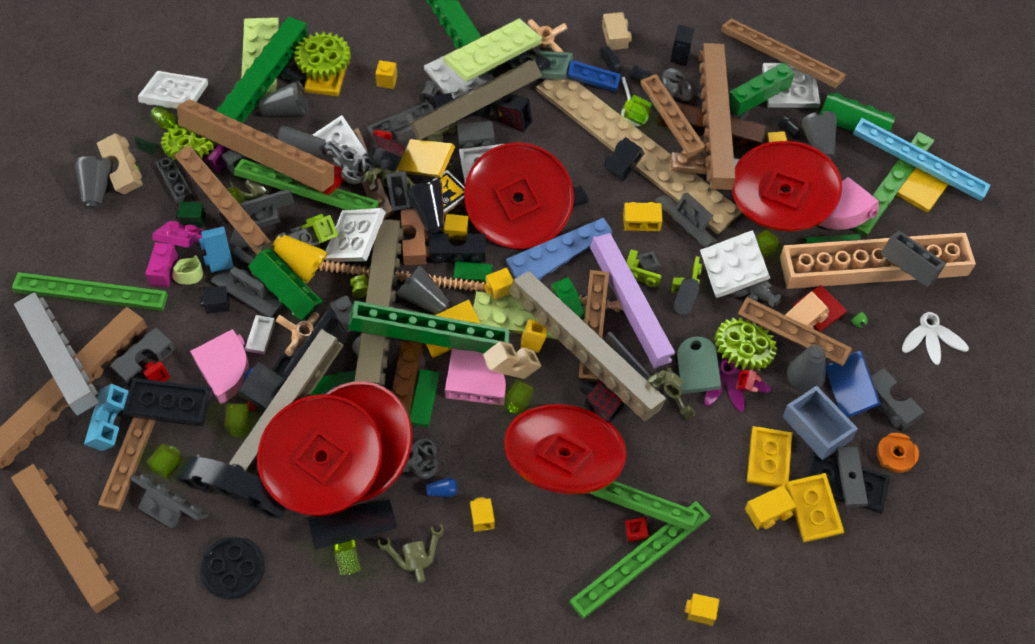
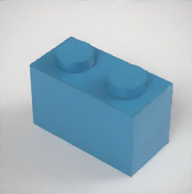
(217, 249)

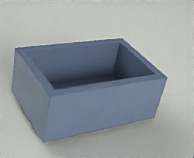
(819, 422)

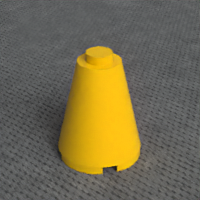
(299, 256)

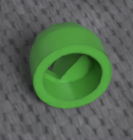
(861, 317)

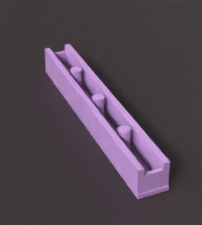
(632, 300)

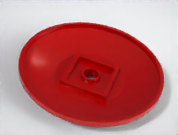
(802, 169)
(522, 171)
(393, 426)
(313, 427)
(547, 431)

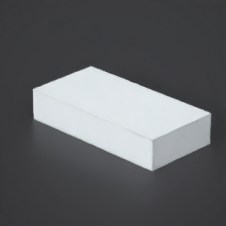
(260, 334)

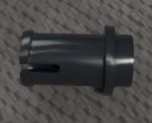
(291, 76)
(789, 126)

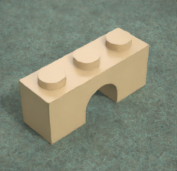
(126, 176)
(505, 360)

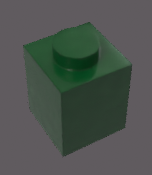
(191, 213)

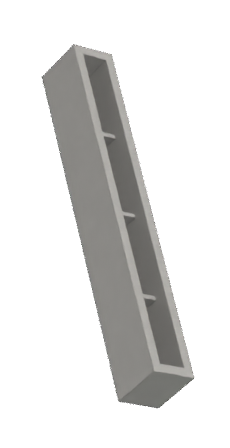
(57, 354)

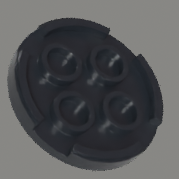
(232, 567)

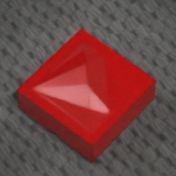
(636, 529)

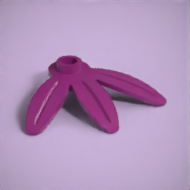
(730, 379)

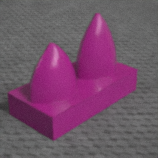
(215, 158)

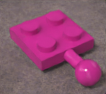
(178, 234)

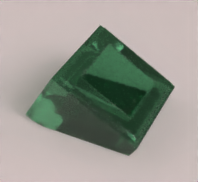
(145, 145)

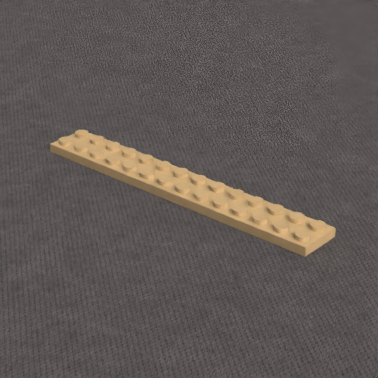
(655, 164)

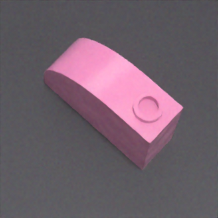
(853, 209)
(223, 364)
(472, 380)

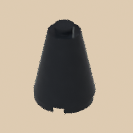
(428, 204)

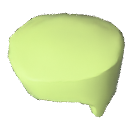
(188, 271)

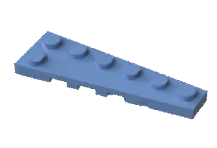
(560, 250)

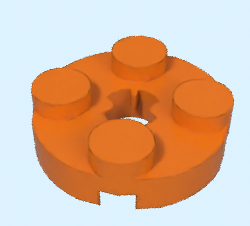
(897, 463)

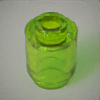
(162, 117)

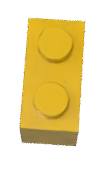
(642, 216)
(770, 508)

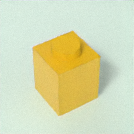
(386, 74)
(456, 227)
(498, 283)
(533, 336)
(482, 514)
(702, 609)

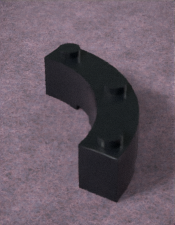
(229, 481)

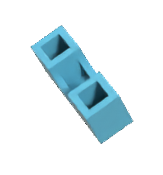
(101, 430)

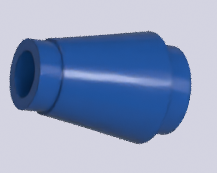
(442, 488)

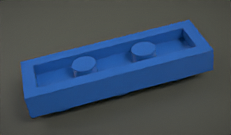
(593, 75)

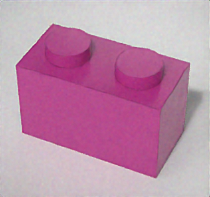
(161, 265)

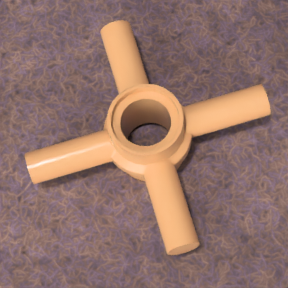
(548, 35)
(299, 332)

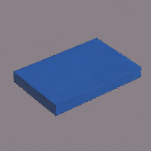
(852, 385)

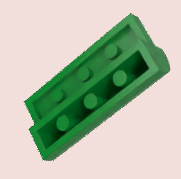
(851, 111)

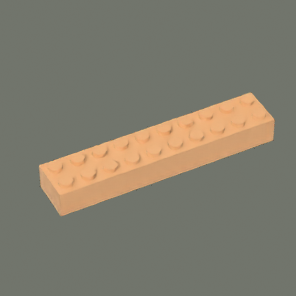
(863, 263)

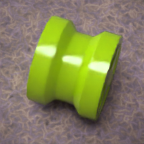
(360, 286)

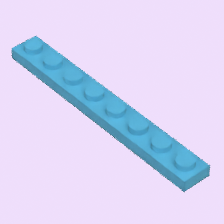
(921, 159)

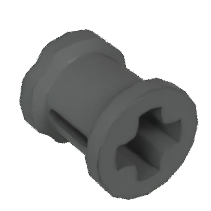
(429, 93)

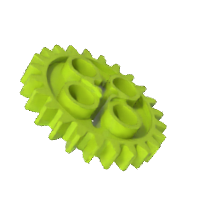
(322, 55)
(180, 137)
(745, 344)

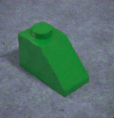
(568, 295)

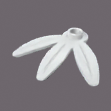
(932, 342)

